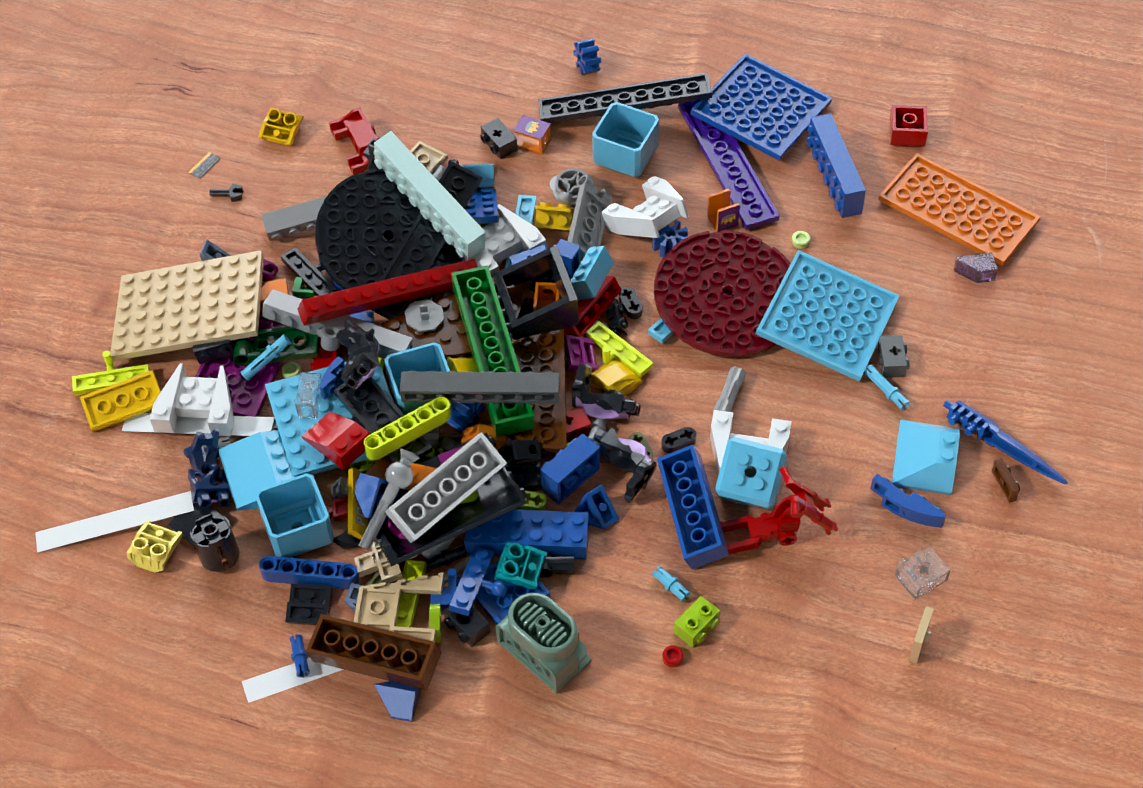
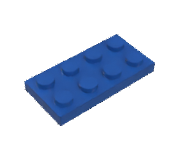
(484, 206)

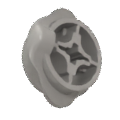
(567, 182)

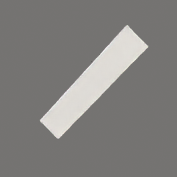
(242, 425)
(114, 521)
(283, 679)

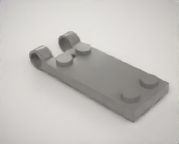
(587, 219)

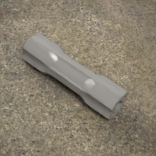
(733, 384)

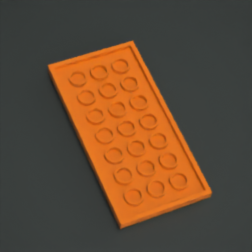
(959, 208)

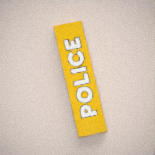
(356, 520)

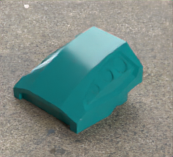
(520, 565)

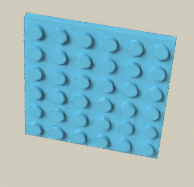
(827, 315)
(300, 454)

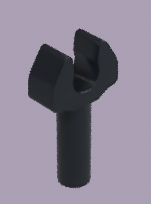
(234, 192)

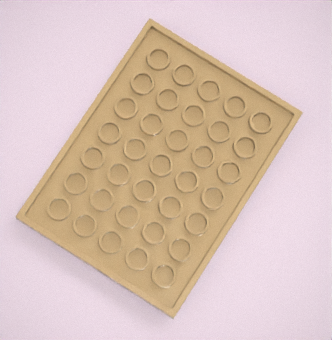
(188, 305)

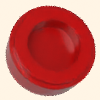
(672, 656)

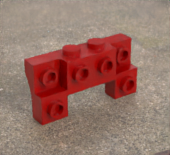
(360, 133)

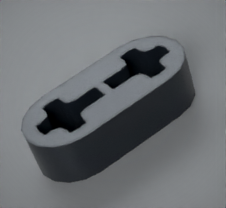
(634, 301)
(678, 440)

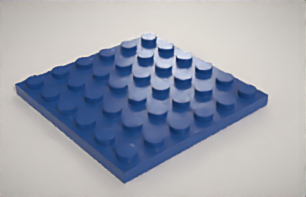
(761, 106)

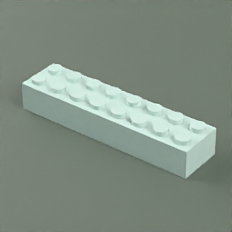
(429, 196)

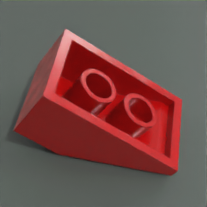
(337, 439)

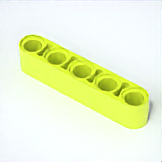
(418, 421)

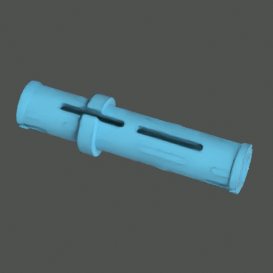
(282, 342)
(892, 393)

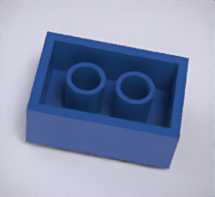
(570, 468)

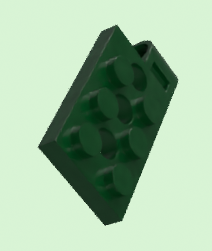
(246, 352)

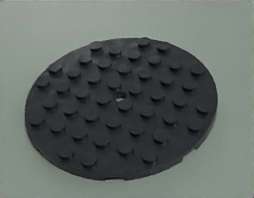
(353, 227)

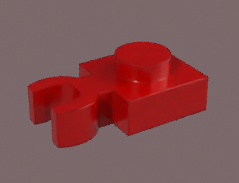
(338, 509)

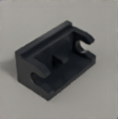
(526, 475)

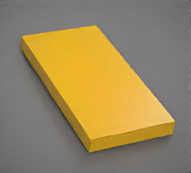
(120, 401)

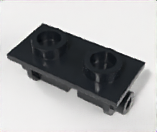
(615, 312)

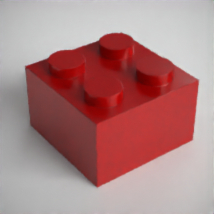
(908, 125)

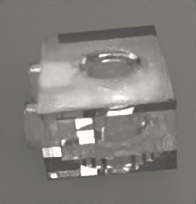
(925, 562)

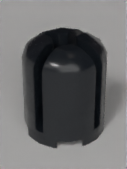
(207, 544)

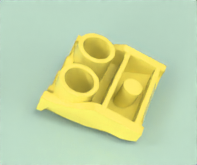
(153, 547)

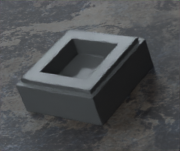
(339, 488)

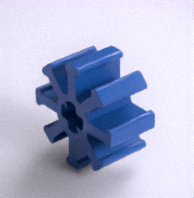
(587, 56)
(669, 237)
(465, 414)

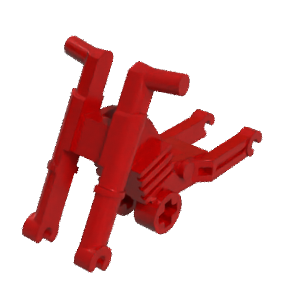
(785, 518)

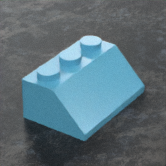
(591, 272)

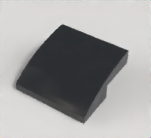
(186, 521)
(308, 603)

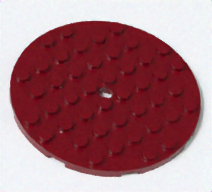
(692, 287)

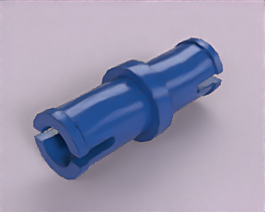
(299, 655)

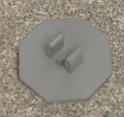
(424, 315)

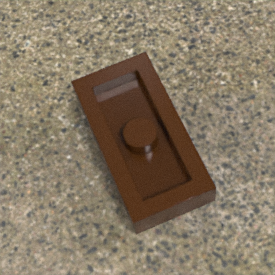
(1004, 478)

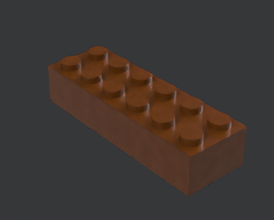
(374, 652)

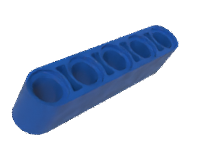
(302, 566)

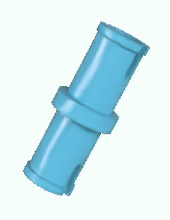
(671, 583)

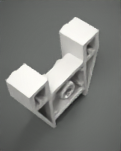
(647, 219)
(506, 239)
(194, 399)
(721, 433)

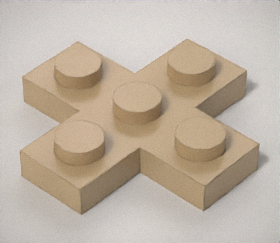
(376, 561)

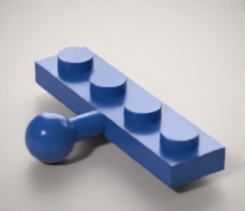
(473, 580)

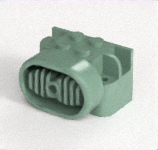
(543, 640)

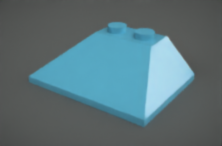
(926, 457)

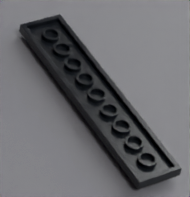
(636, 95)
(423, 242)

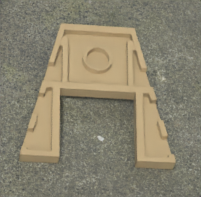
(380, 602)

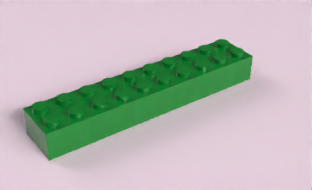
(490, 343)

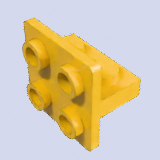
(553, 217)

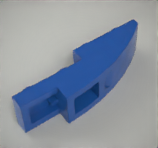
(912, 507)

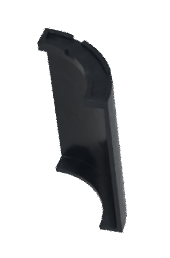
(495, 498)

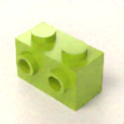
(696, 622)

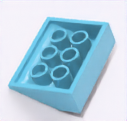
(253, 465)

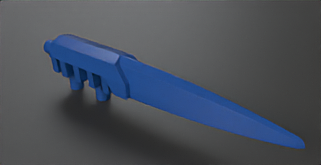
(994, 436)

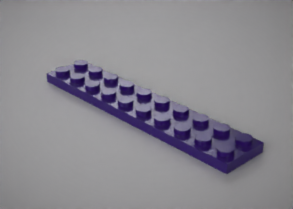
(732, 170)

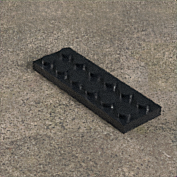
(376, 410)

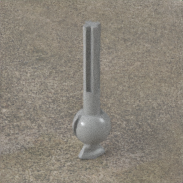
(398, 476)

